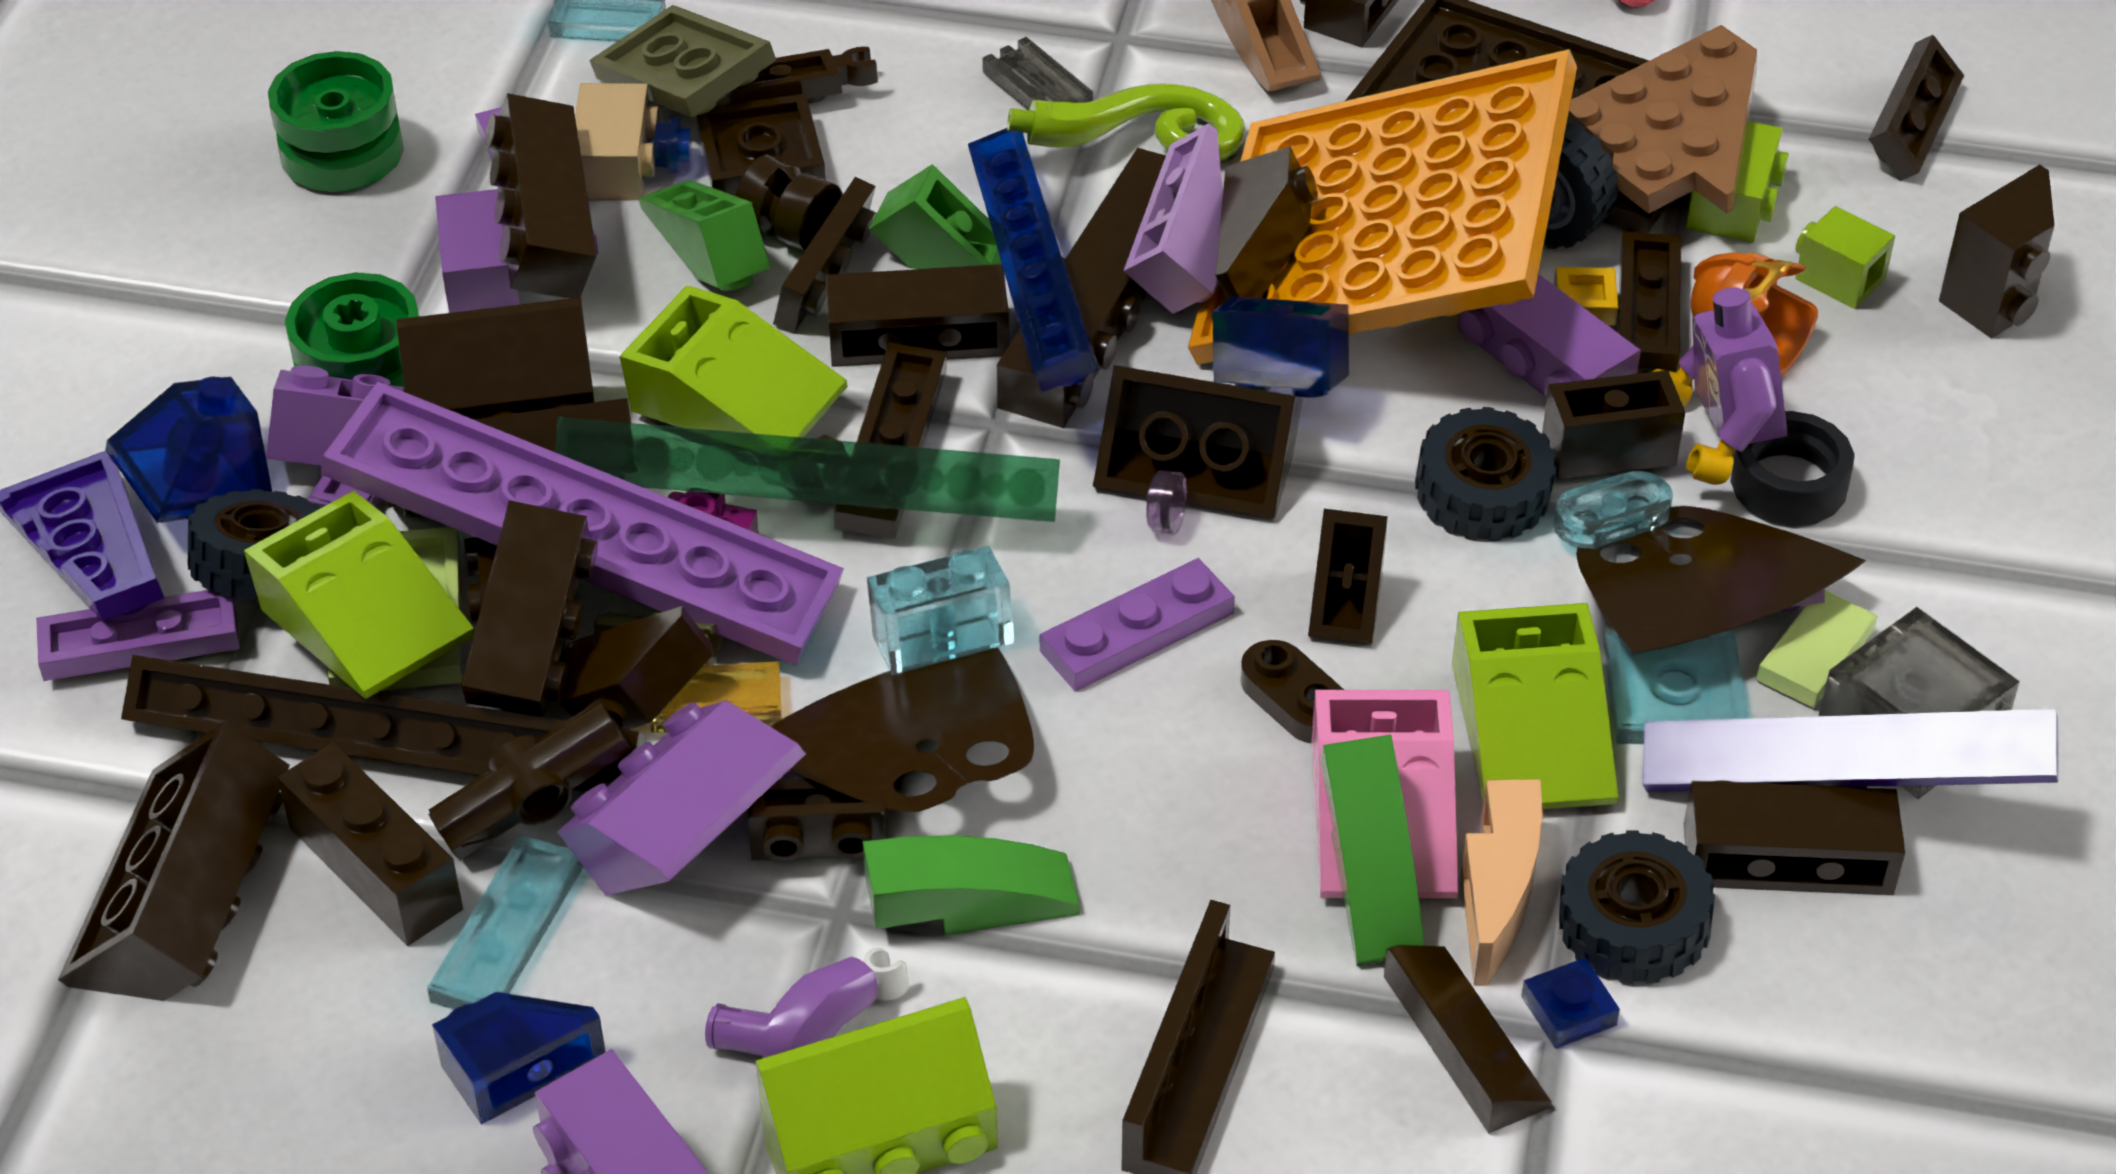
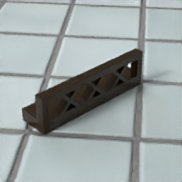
(1195, 1050)

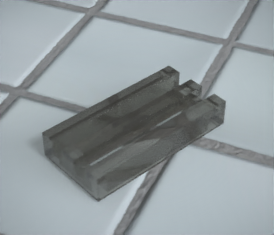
(1042, 72)

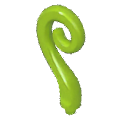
(1079, 123)

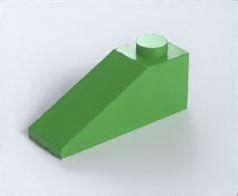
(709, 232)

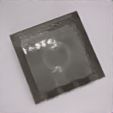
(1917, 670)

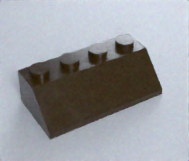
(178, 869)

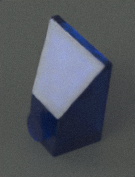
(191, 447)

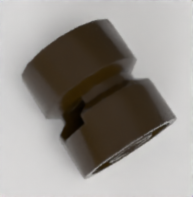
(787, 200)

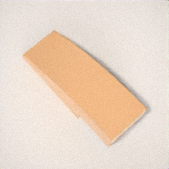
(1500, 872)

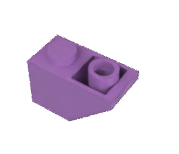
(312, 411)

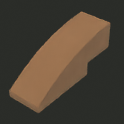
(1269, 41)

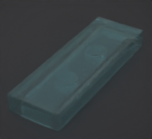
(506, 923)

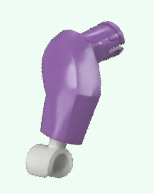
(811, 1008)

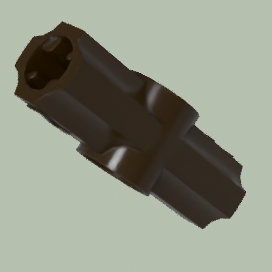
(529, 780)

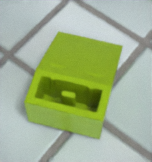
(725, 370)
(356, 595)
(1536, 701)

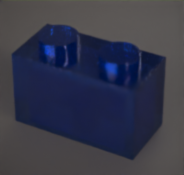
(1281, 344)

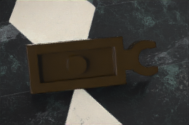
(810, 73)

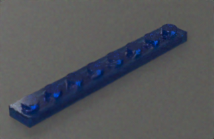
(1032, 261)

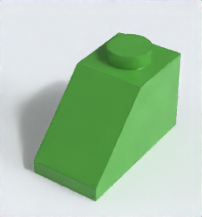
(934, 224)

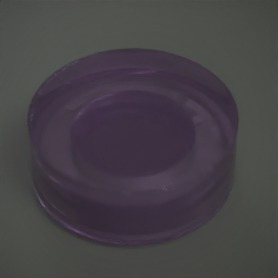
(1166, 502)

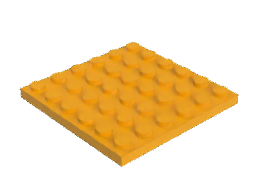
(1423, 195)

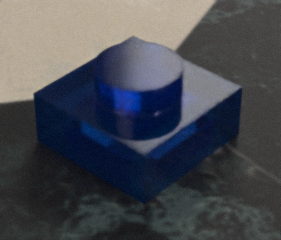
(1570, 1003)

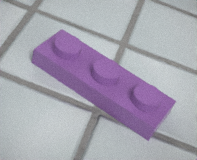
(1136, 624)
(164, 629)

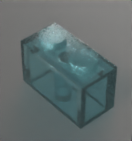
(940, 609)

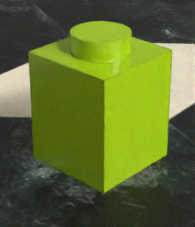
(1844, 256)

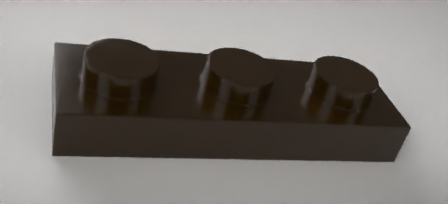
(1916, 108)
(827, 254)
(1651, 297)

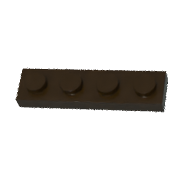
(899, 416)

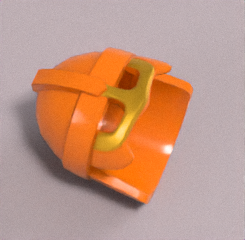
(1783, 312)

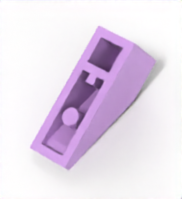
(1181, 225)

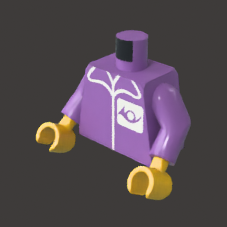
(1735, 379)

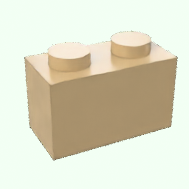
(615, 139)

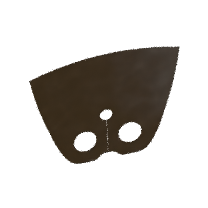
(1734, 578)
(870, 730)

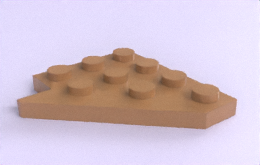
(1677, 120)

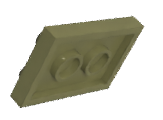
(684, 60)

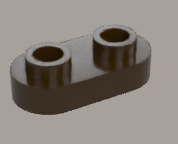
(1284, 684)

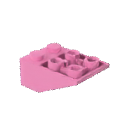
(1426, 768)

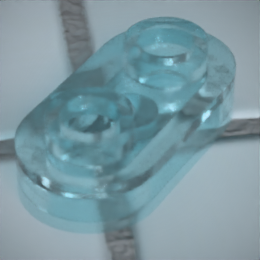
(1612, 509)

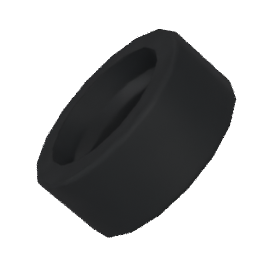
(1791, 500)

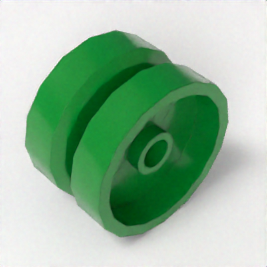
(336, 121)
(350, 326)

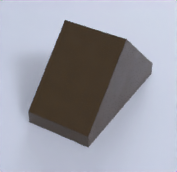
(1348, 576)

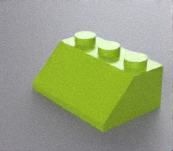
(881, 1098)

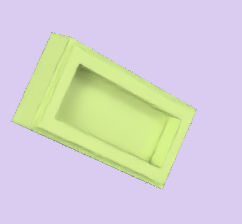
(1814, 645)

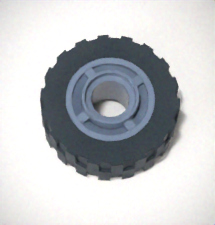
(1582, 189)

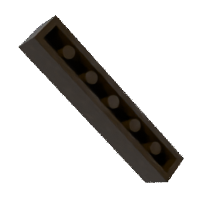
(1104, 292)

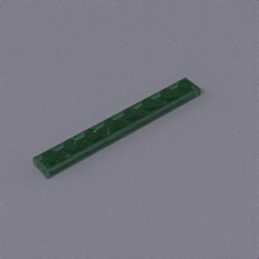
(815, 469)

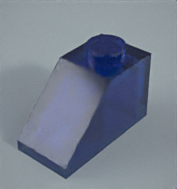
(512, 1047)

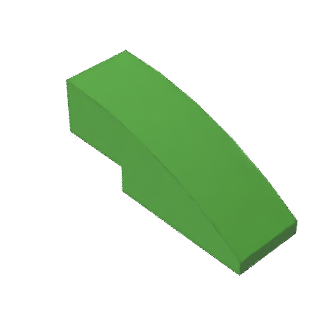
(1372, 846)
(966, 882)

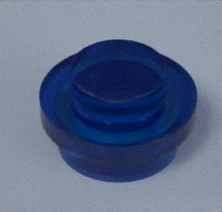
(672, 144)

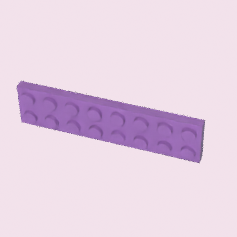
(646, 542)

